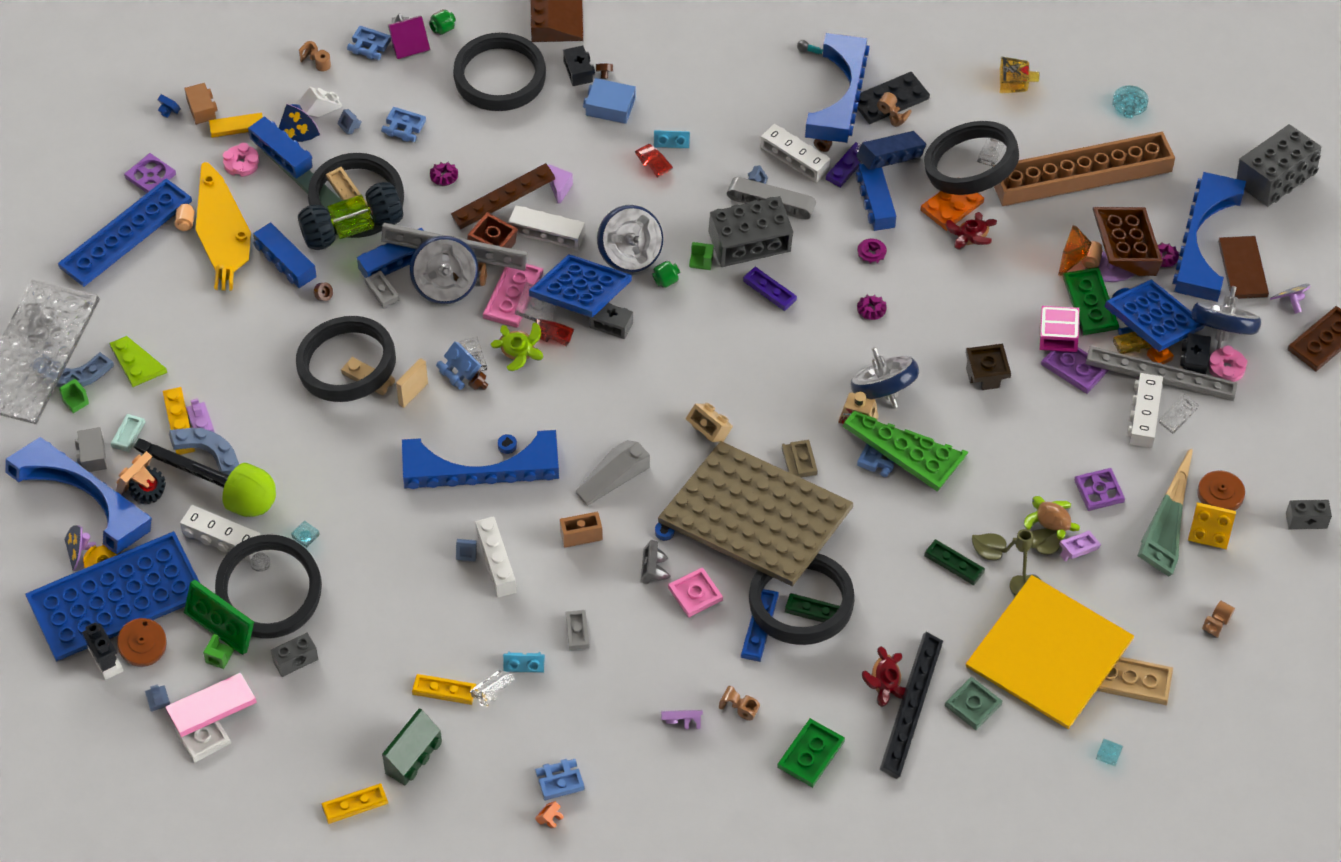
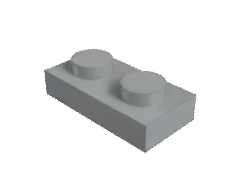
(382, 289)
(577, 629)

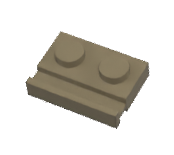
(799, 458)

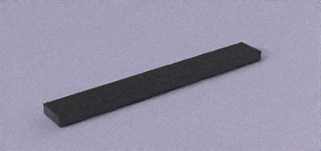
(911, 705)

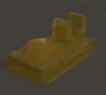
(1130, 342)

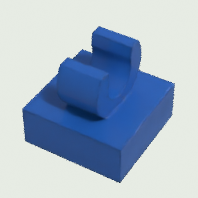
(167, 106)

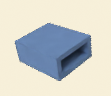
(610, 100)

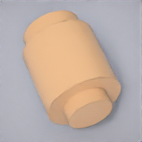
(184, 217)
(1094, 256)

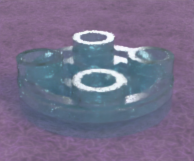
(1130, 100)

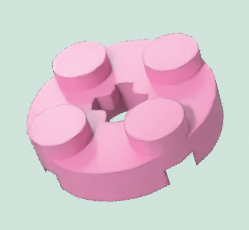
(238, 152)
(1231, 356)

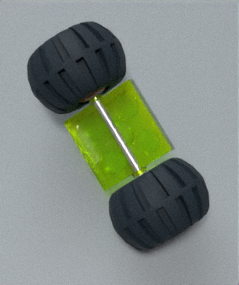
(350, 216)

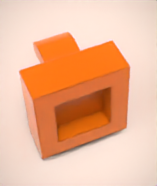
(1160, 357)
(547, 814)

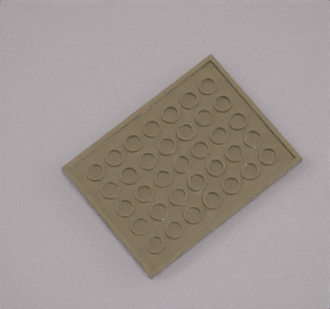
(756, 513)

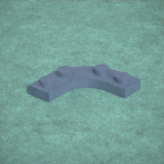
(88, 372)
(209, 441)

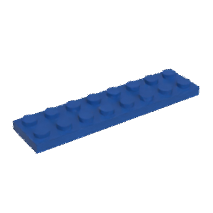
(124, 232)

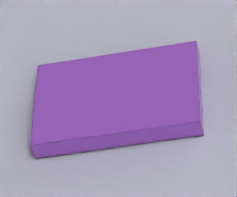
(1073, 369)

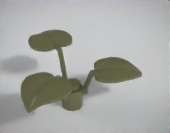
(992, 545)

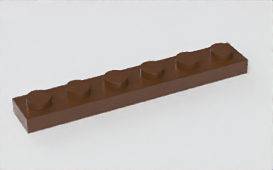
(503, 196)

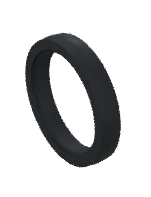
(498, 41)
(355, 161)
(978, 182)
(357, 389)
(286, 545)
(810, 634)

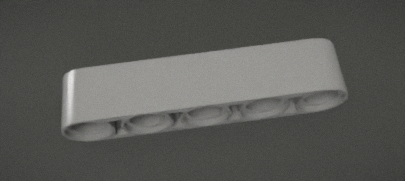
(795, 203)

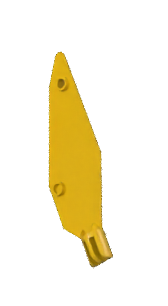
(221, 227)

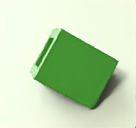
(701, 256)
(74, 395)
(217, 653)

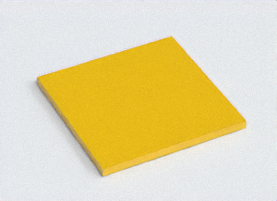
(1049, 651)

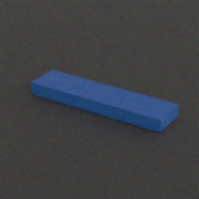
(755, 636)

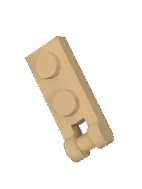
(358, 370)

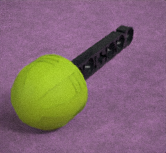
(245, 492)

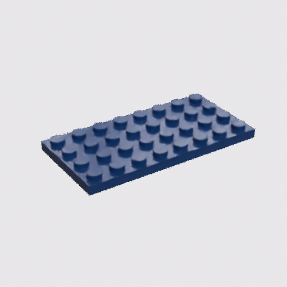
(128, 586)

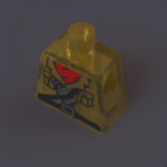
(1016, 75)

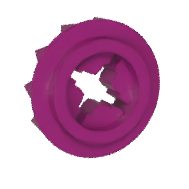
(448, 178)
(874, 245)
(1172, 254)
(867, 312)

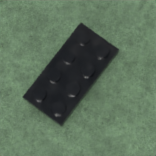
(906, 89)

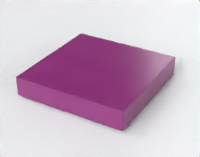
(409, 37)

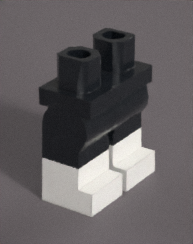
(102, 650)

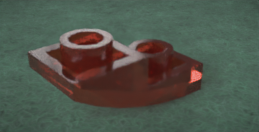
(651, 156)
(555, 331)

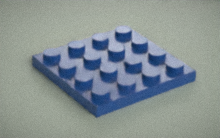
(580, 285)
(1154, 315)

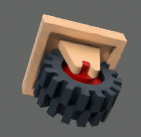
(141, 480)

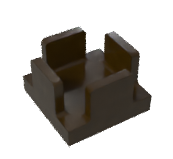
(987, 365)

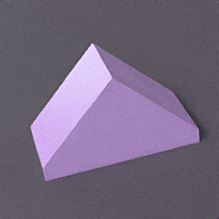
(562, 182)

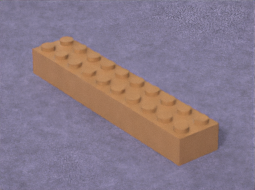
(1087, 168)

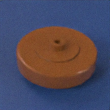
(1221, 490)
(141, 642)

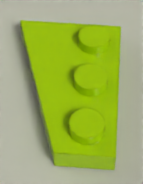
(136, 362)

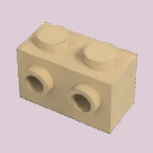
(709, 422)

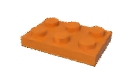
(950, 206)

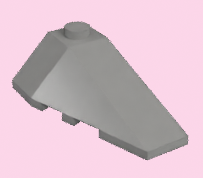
(614, 470)

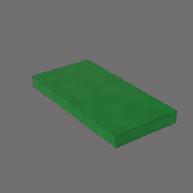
(1090, 294)
(218, 617)

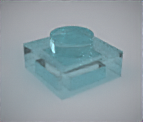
(305, 534)
(1109, 752)

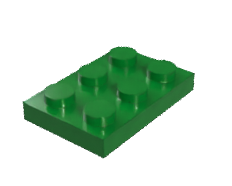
(811, 752)

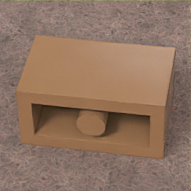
(200, 103)
(581, 529)

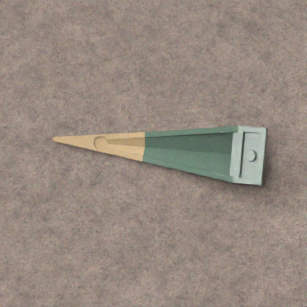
(1162, 536)

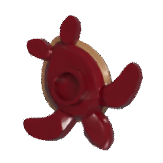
(971, 231)
(885, 677)

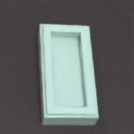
(128, 433)

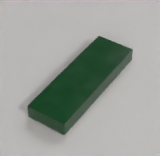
(954, 562)
(810, 608)

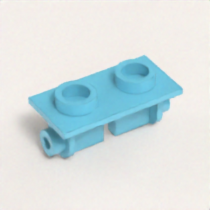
(671, 139)
(523, 663)

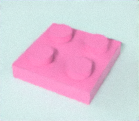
(695, 592)

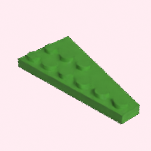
(910, 450)

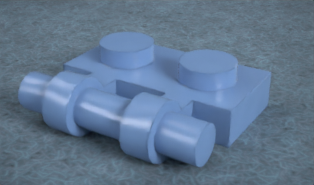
(370, 38)
(406, 120)
(462, 361)
(871, 459)
(560, 784)

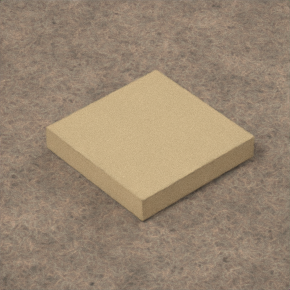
(412, 382)

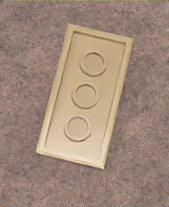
(1139, 680)

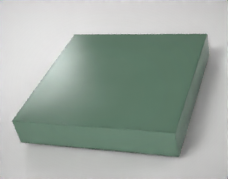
(973, 703)

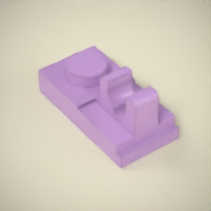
(199, 415)
(1079, 545)
(672, 717)

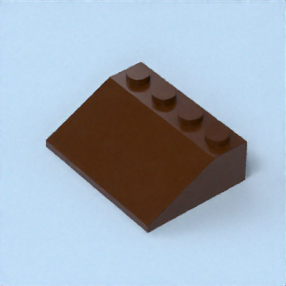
(556, 20)
(1129, 239)

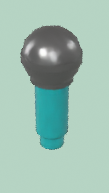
(803, 46)

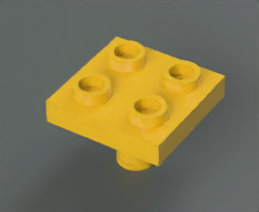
(1211, 525)

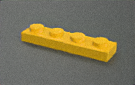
(177, 413)

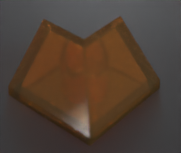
(1075, 250)

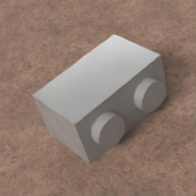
(91, 449)

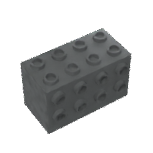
(1279, 165)
(750, 231)

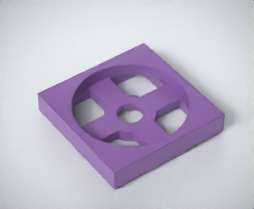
(140, 167)
(1095, 477)

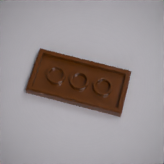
(1243, 266)
(1320, 341)

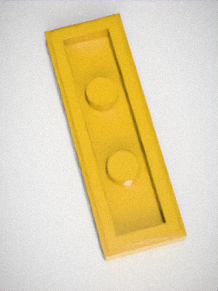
(233, 125)
(443, 689)
(354, 803)

